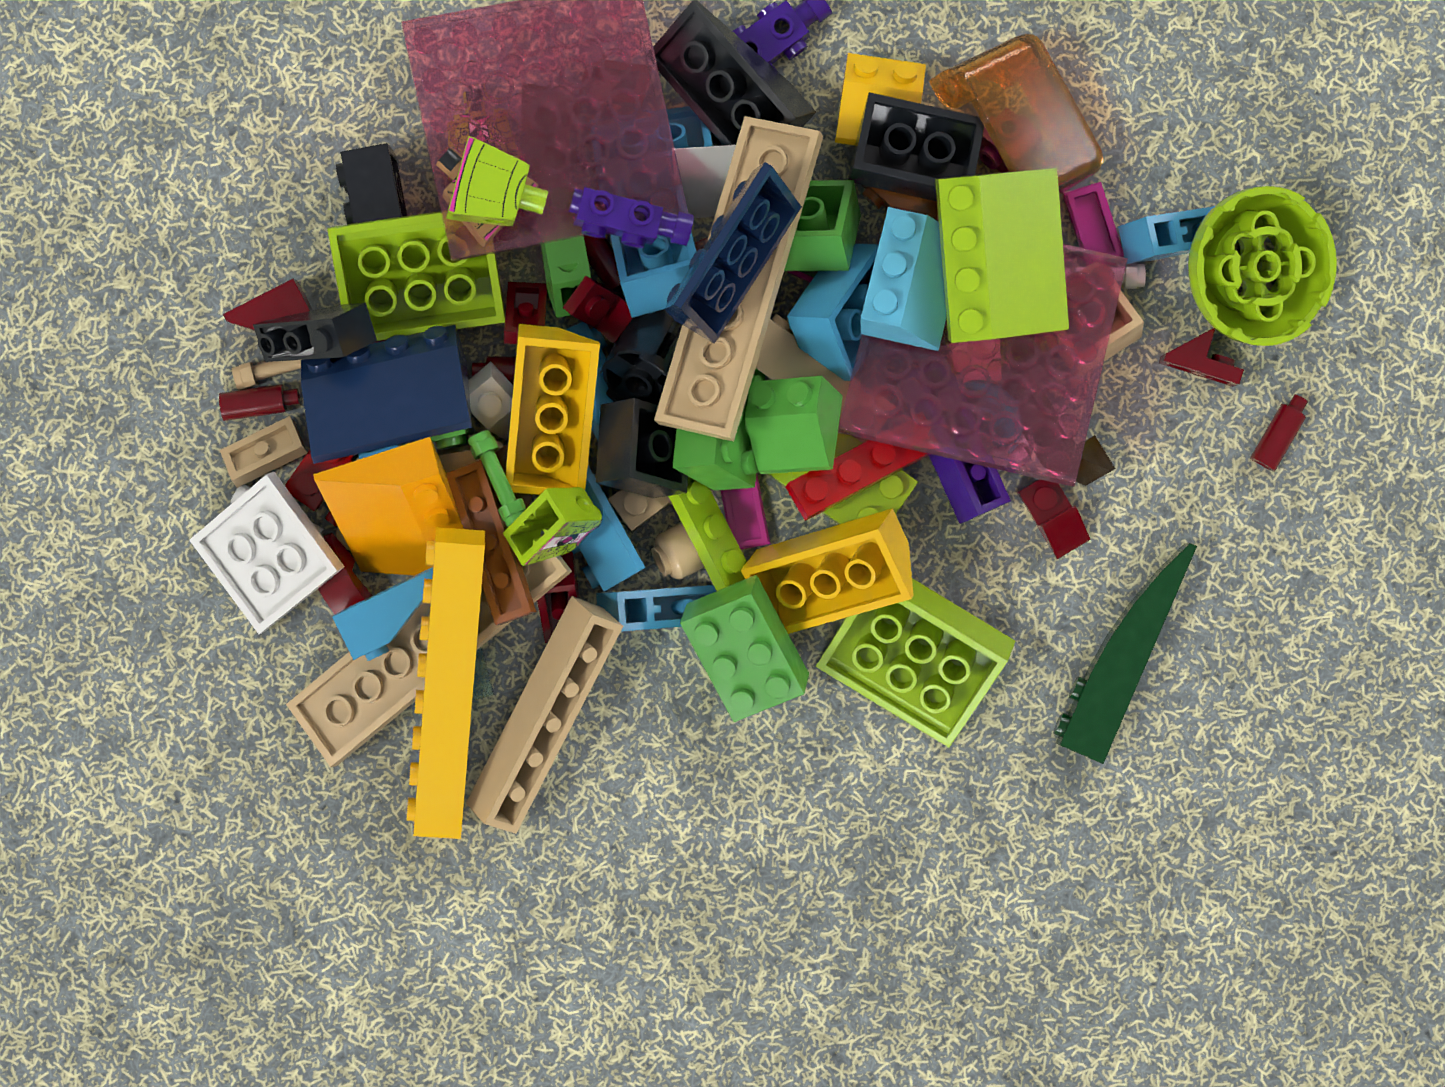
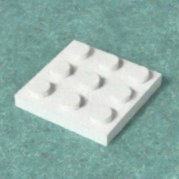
(266, 552)

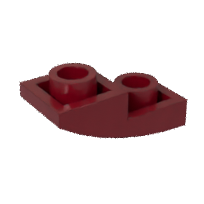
(344, 587)

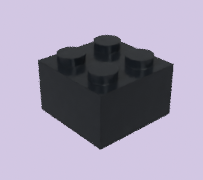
(372, 184)
(637, 451)

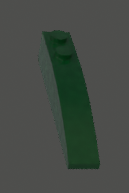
(1118, 665)

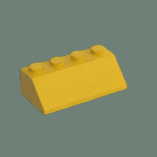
(551, 409)
(835, 571)

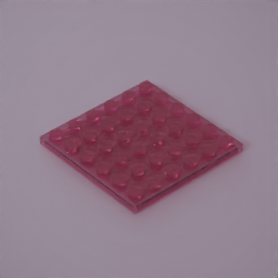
(556, 87)
(1000, 400)

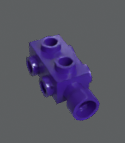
(773, 45)
(620, 220)

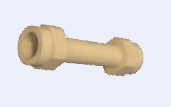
(248, 375)

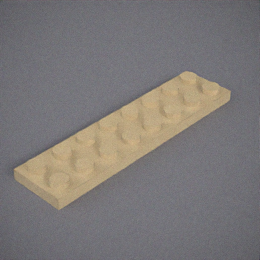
(712, 380)
(363, 696)

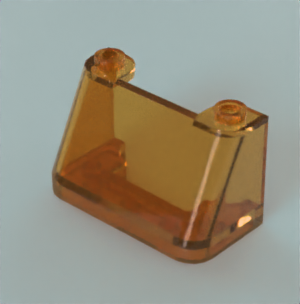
(1024, 109)

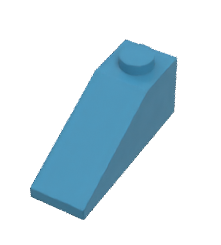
(1160, 235)
(651, 607)
(380, 618)

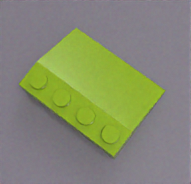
(1002, 255)
(409, 279)
(919, 661)

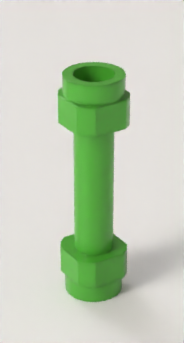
(483, 447)

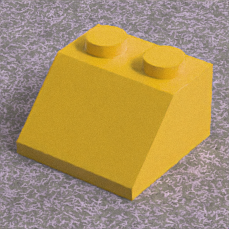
(879, 76)

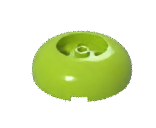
(1300, 262)

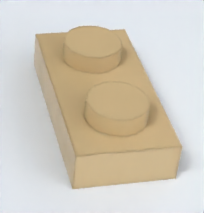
(263, 451)

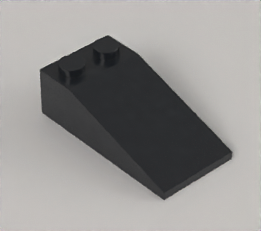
(724, 76)

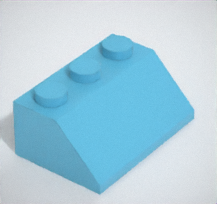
(907, 283)

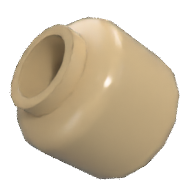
(676, 553)

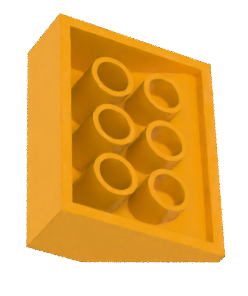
(391, 506)

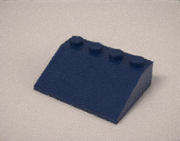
(733, 254)
(386, 394)

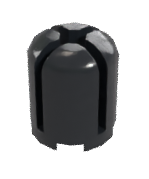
(641, 352)

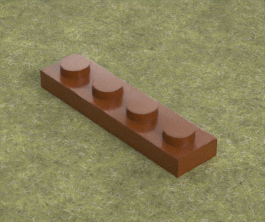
(502, 571)

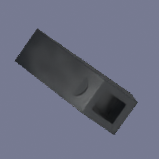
(316, 333)

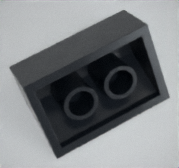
(912, 144)

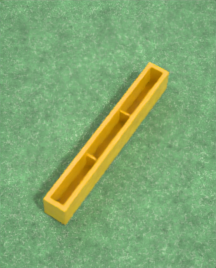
(449, 682)

